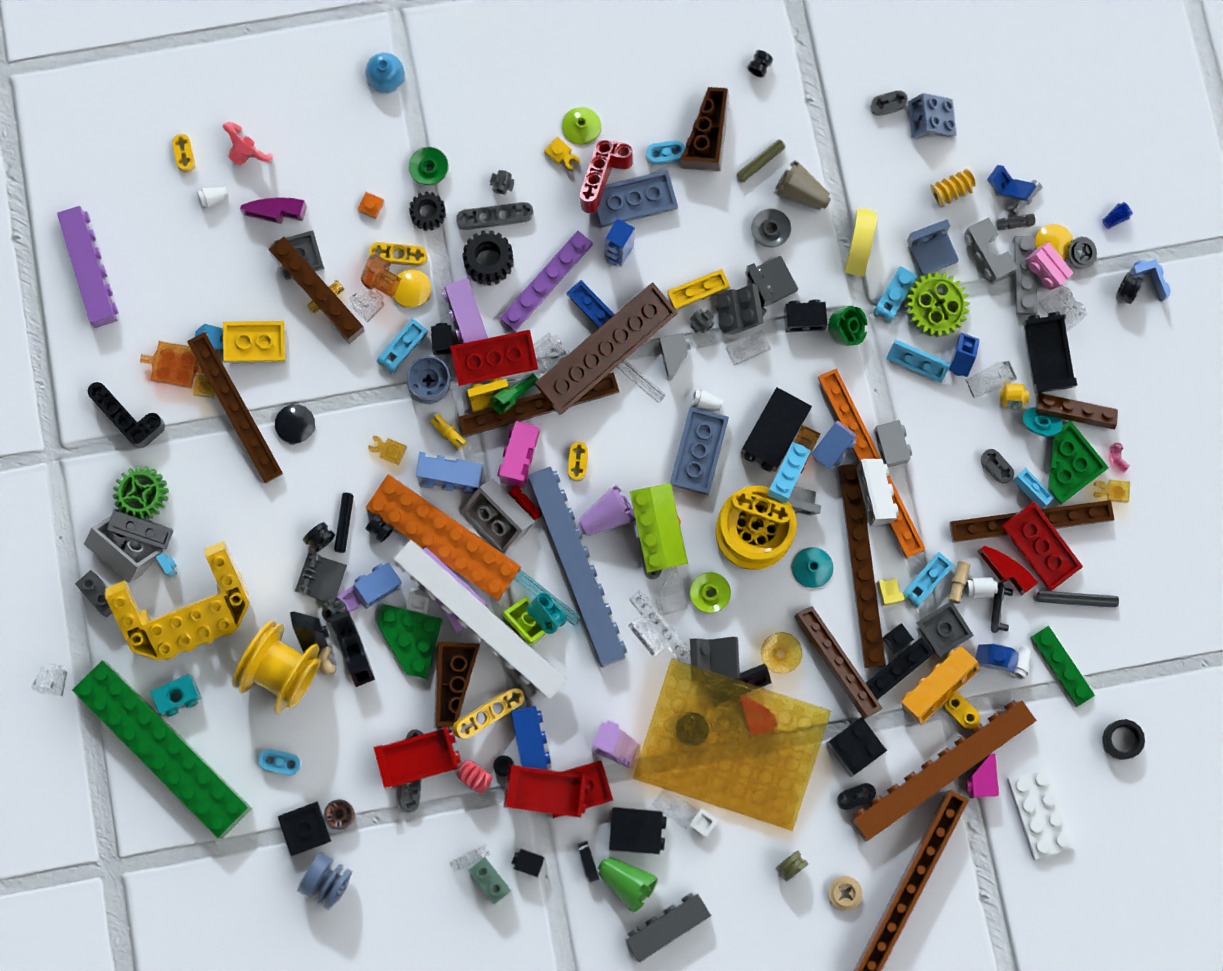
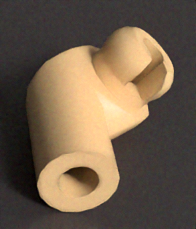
(325, 664)

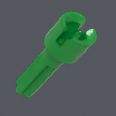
(506, 398)

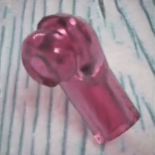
(1115, 457)

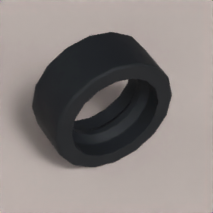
(1139, 736)

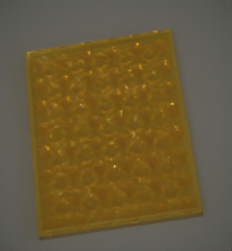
(732, 744)

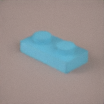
(1033, 488)

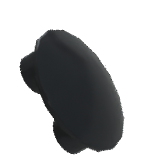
(294, 423)

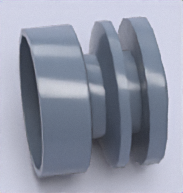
(430, 368)
(325, 881)

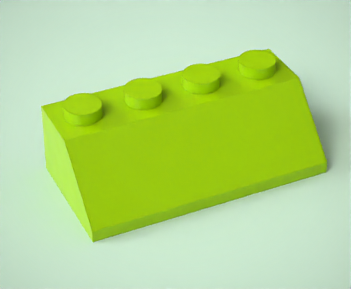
(658, 527)

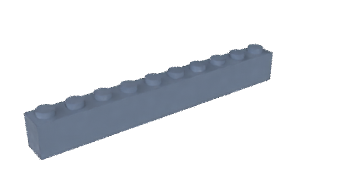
(576, 566)

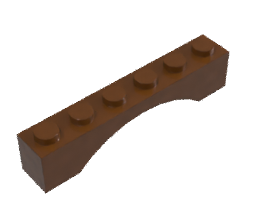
(316, 289)

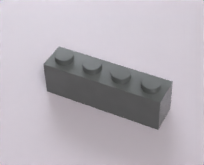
(668, 927)

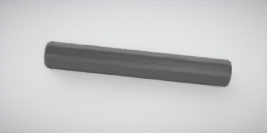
(1077, 599)

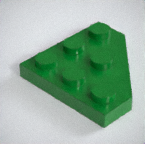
(1072, 463)
(411, 638)

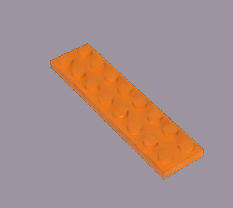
(444, 537)

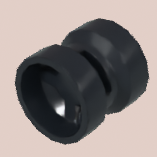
(760, 63)
(379, 528)

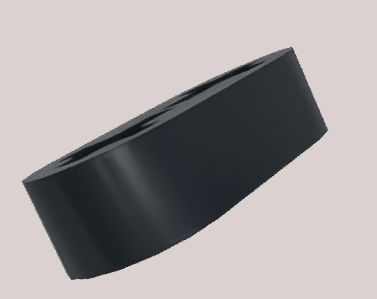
(857, 801)
(588, 861)

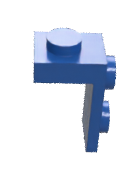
(1007, 186)

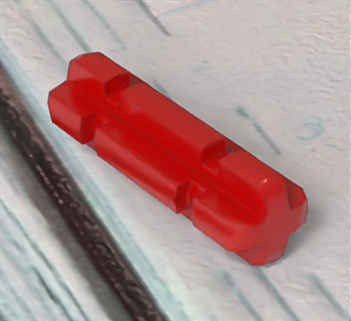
(525, 502)

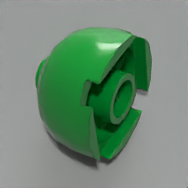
(848, 325)

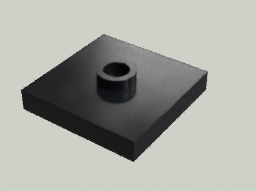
(304, 828)

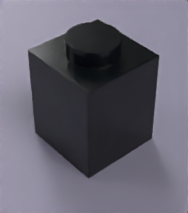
(441, 338)
(897, 638)
(528, 862)

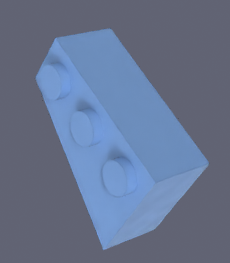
(448, 473)

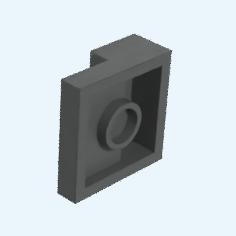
(739, 309)

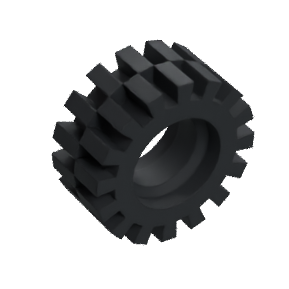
(427, 199)

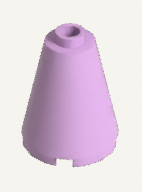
(607, 513)

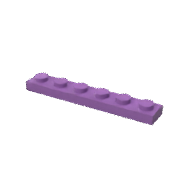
(546, 281)

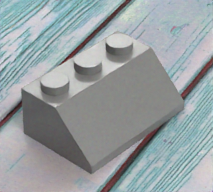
(497, 516)
(123, 554)

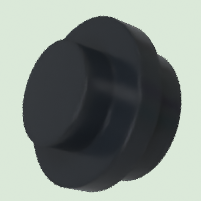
(502, 764)

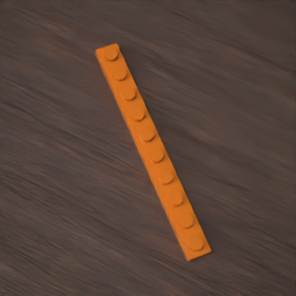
(865, 449)

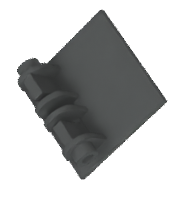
(320, 577)

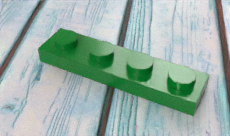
(1062, 666)

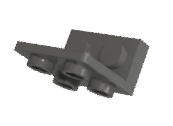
(772, 279)
(716, 655)

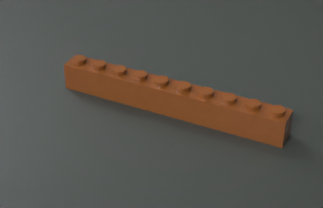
(943, 770)
(912, 882)

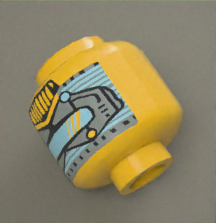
(1014, 396)

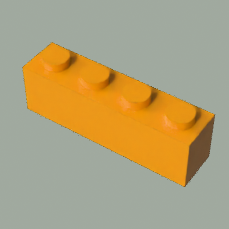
(940, 685)

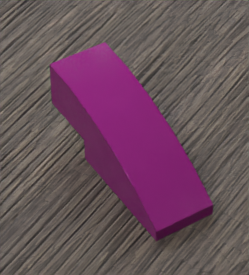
(275, 209)

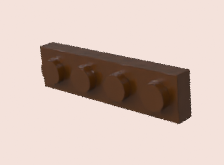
(1076, 411)

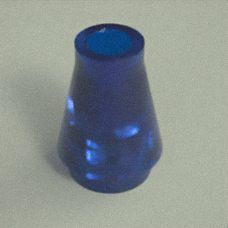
(1117, 215)

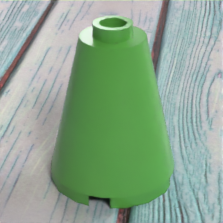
(627, 882)

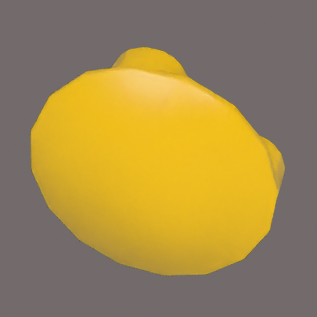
(1057, 236)
(413, 288)

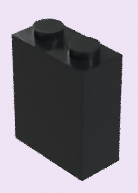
(637, 831)

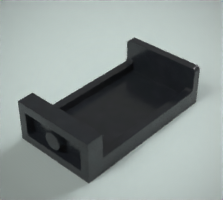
(1049, 353)
(775, 430)

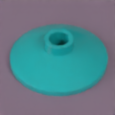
(1041, 424)
(807, 576)

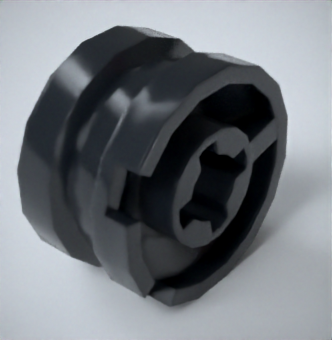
(1129, 288)
(318, 537)

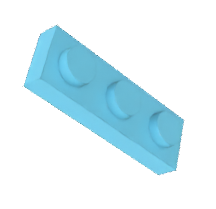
(918, 361)

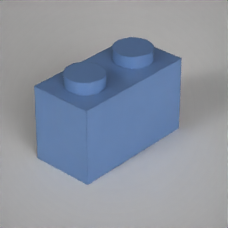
(834, 444)
(376, 585)

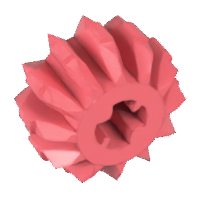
(474, 776)

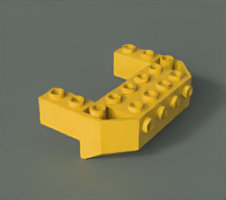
(189, 625)

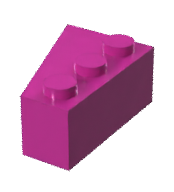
(518, 454)

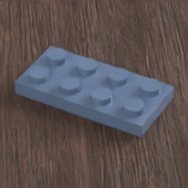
(637, 198)
(699, 451)

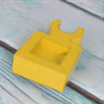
(560, 152)

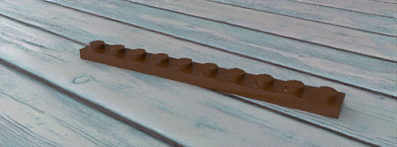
(861, 567)

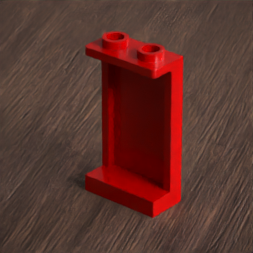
(417, 758)
(545, 791)

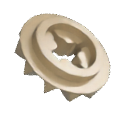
(855, 893)

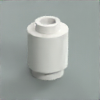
(981, 587)

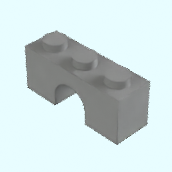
(995, 266)

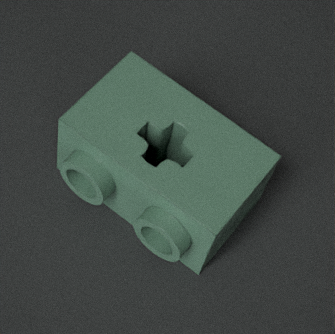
(489, 880)

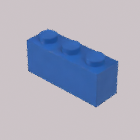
(619, 242)
(530, 738)

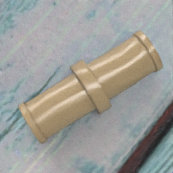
(959, 582)

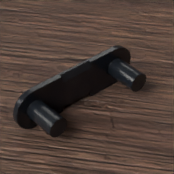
(996, 614)

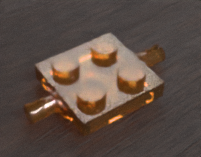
(173, 365)

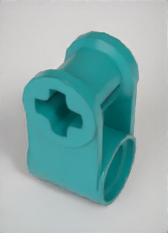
(545, 611)

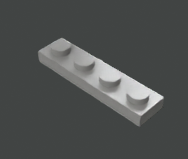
(1024, 278)

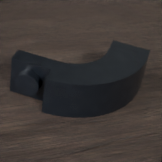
(352, 648)

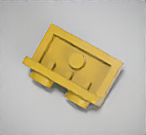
(480, 394)

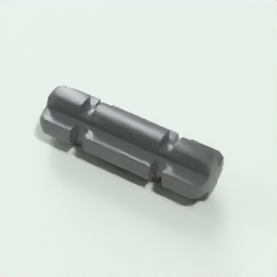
(1015, 222)

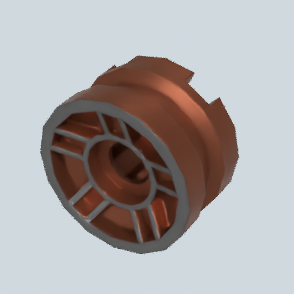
(348, 814)

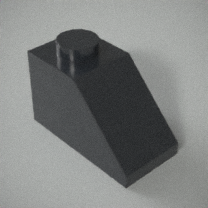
(309, 630)

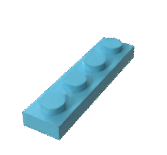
(789, 472)

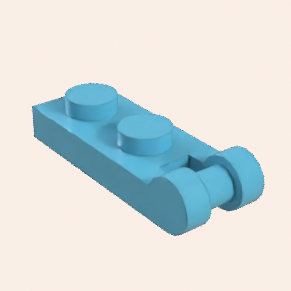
(895, 293)
(402, 345)
(928, 579)

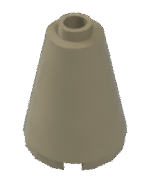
(802, 188)

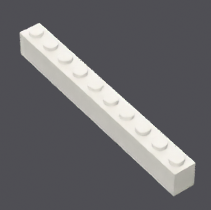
(479, 619)

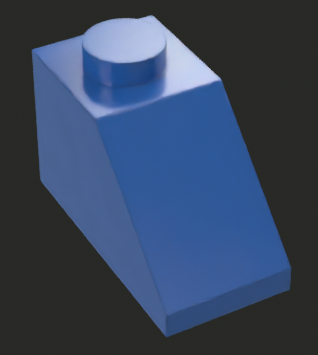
(964, 355)
(997, 657)

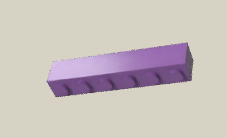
(87, 266)

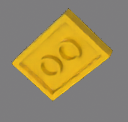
(253, 341)

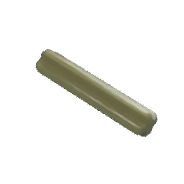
(760, 160)

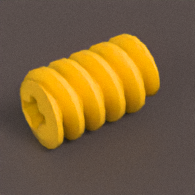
(953, 186)

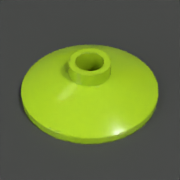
(581, 134)
(715, 583)

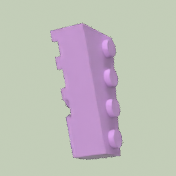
(464, 311)

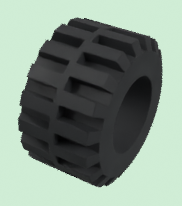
(484, 242)

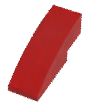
(1007, 568)

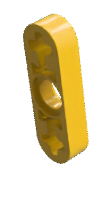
(403, 261)
(773, 518)

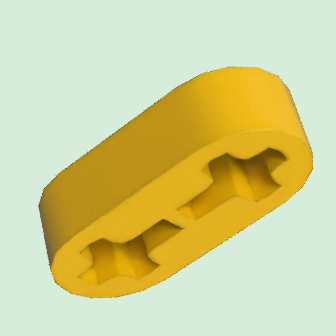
(188, 152)
(573, 461)

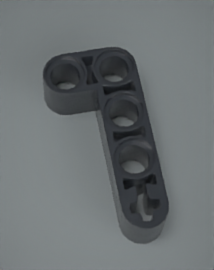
(121, 413)

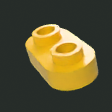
(961, 711)

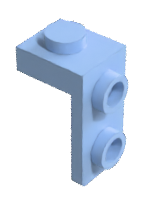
(1156, 271)

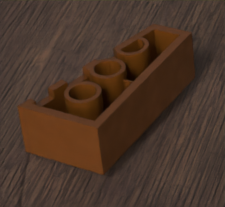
(707, 137)
(453, 674)

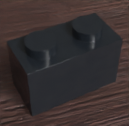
(805, 316)

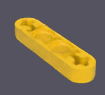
(487, 710)

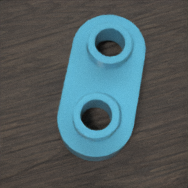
(665, 150)
(280, 762)

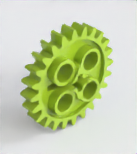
(922, 313)

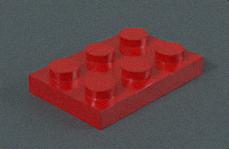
(599, 788)

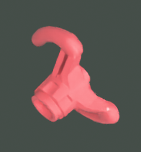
(243, 146)

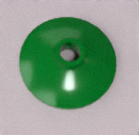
(428, 157)

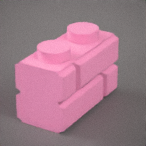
(1049, 266)

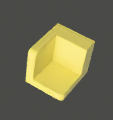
(889, 592)

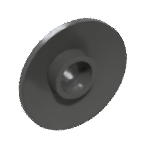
(771, 219)

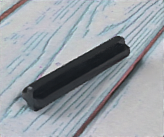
(343, 522)

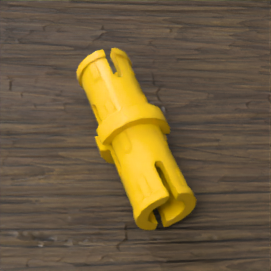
(448, 432)

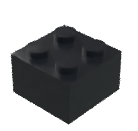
(856, 747)

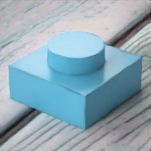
(167, 564)

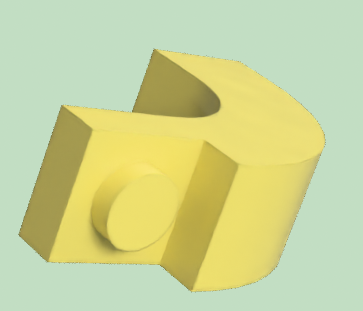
(861, 242)

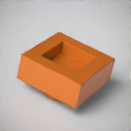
(371, 205)

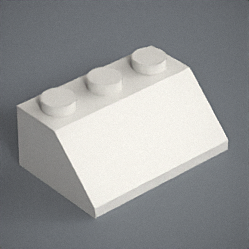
(876, 491)

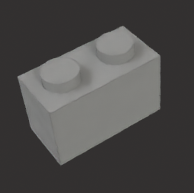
(892, 443)

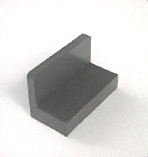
(804, 501)

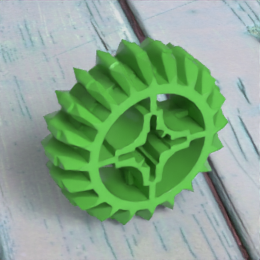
(132, 496)

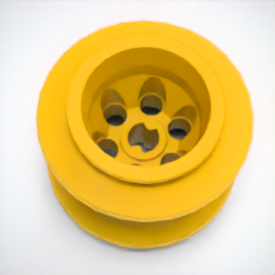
(750, 553)
(276, 667)

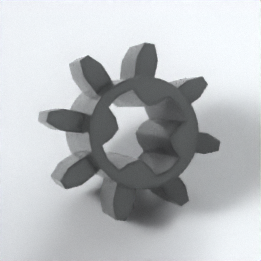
(502, 182)
(702, 321)
(333, 608)

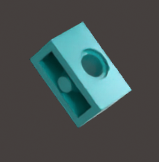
(163, 695)

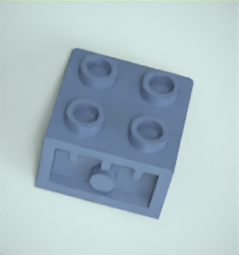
(931, 115)
(932, 247)

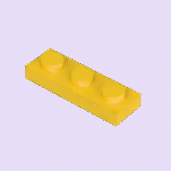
(698, 289)

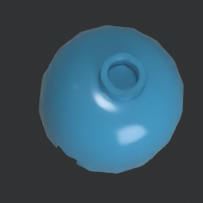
(384, 72)

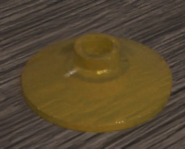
(790, 647)

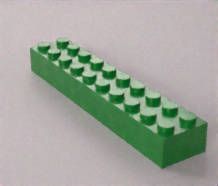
(162, 749)

